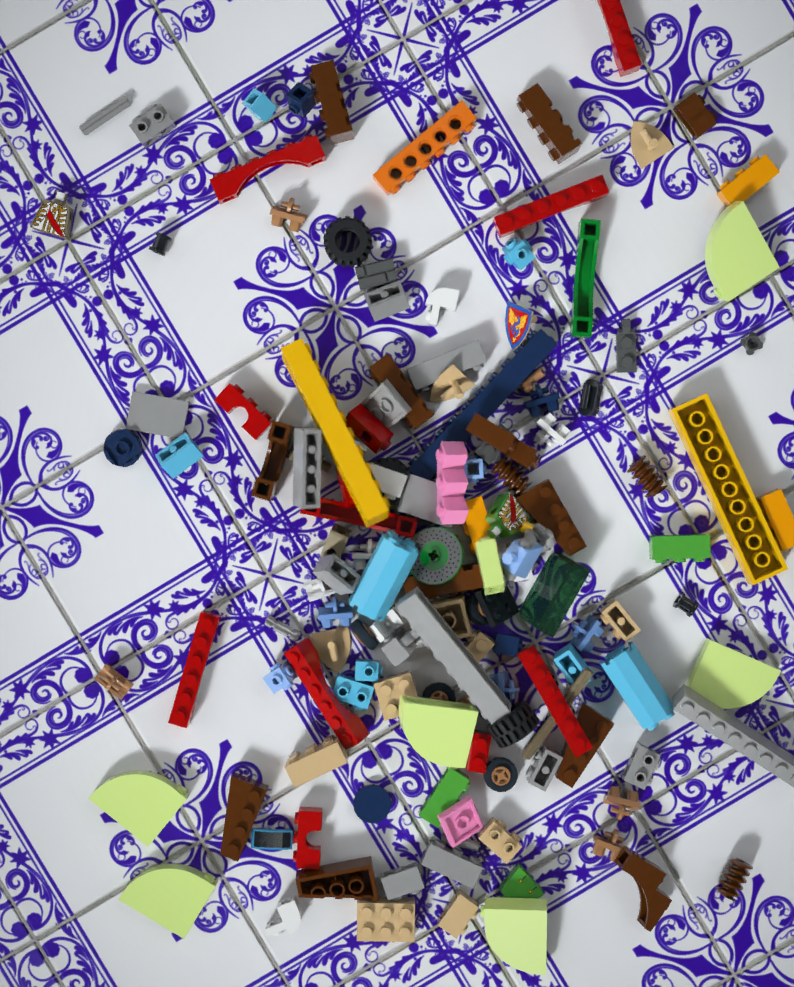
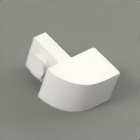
(440, 299)
(383, 629)
(290, 915)

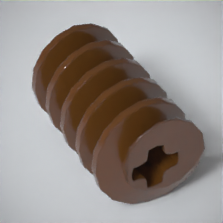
(511, 477)
(646, 477)
(734, 878)

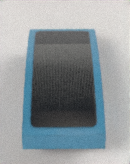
(271, 838)

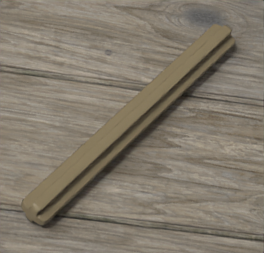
(550, 723)

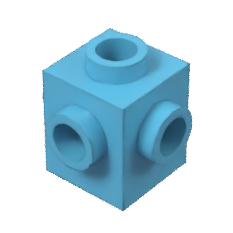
(518, 253)

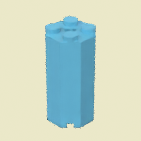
(384, 575)
(638, 686)

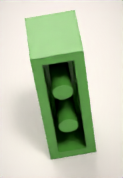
(679, 547)
(444, 795)

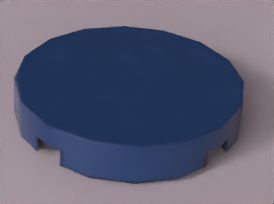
(122, 447)
(372, 803)

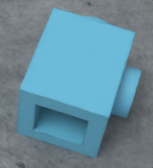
(259, 105)
(367, 670)

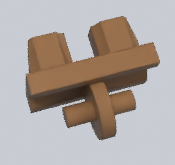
(278, 215)
(113, 681)
(631, 801)
(602, 844)

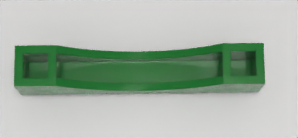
(584, 278)

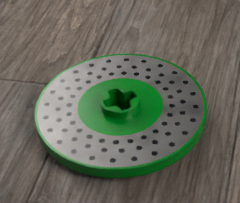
(449, 552)

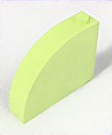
(736, 253)
(729, 676)
(439, 729)
(140, 802)
(170, 895)
(517, 931)

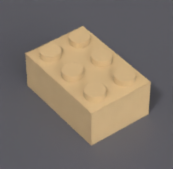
(316, 760)
(386, 920)

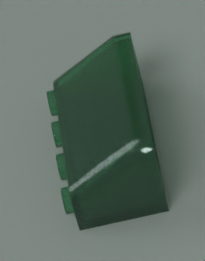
(553, 593)

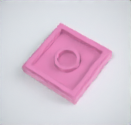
(460, 821)

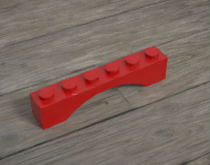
(620, 36)
(304, 153)
(550, 205)
(336, 511)
(306, 663)
(194, 669)
(555, 701)

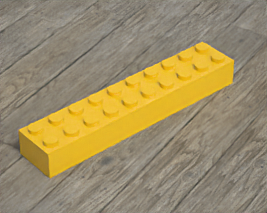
(335, 435)
(727, 489)

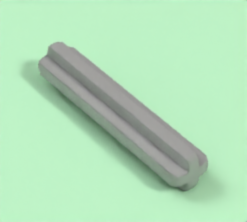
(105, 115)

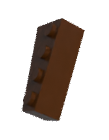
(332, 102)
(548, 124)
(387, 369)
(547, 509)
(467, 579)
(596, 728)
(242, 809)
(339, 880)

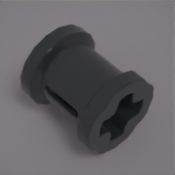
(160, 243)
(685, 604)

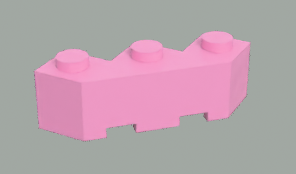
(451, 482)

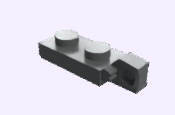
(625, 348)

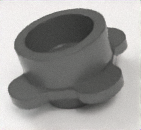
(757, 344)

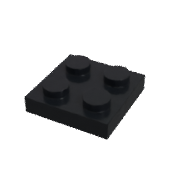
(497, 606)

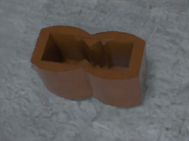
(695, 115)

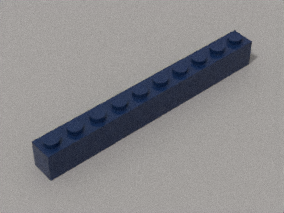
(487, 399)

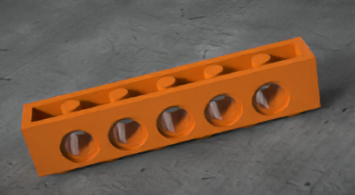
(458, 113)

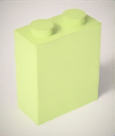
(489, 566)

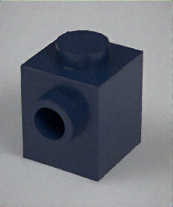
(300, 100)

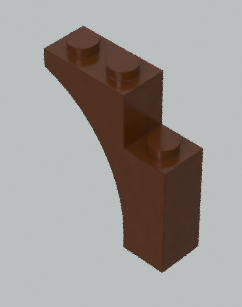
(504, 442)
(647, 877)

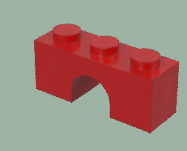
(232, 398)
(307, 855)

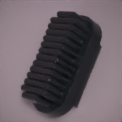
(590, 398)

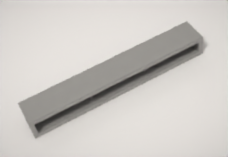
(454, 655)
(734, 733)

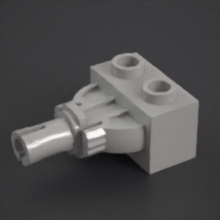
(399, 645)

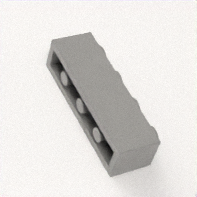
(463, 358)
(307, 468)

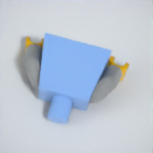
(521, 554)

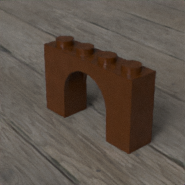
(268, 480)

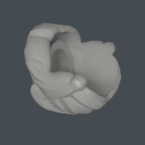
(545, 536)

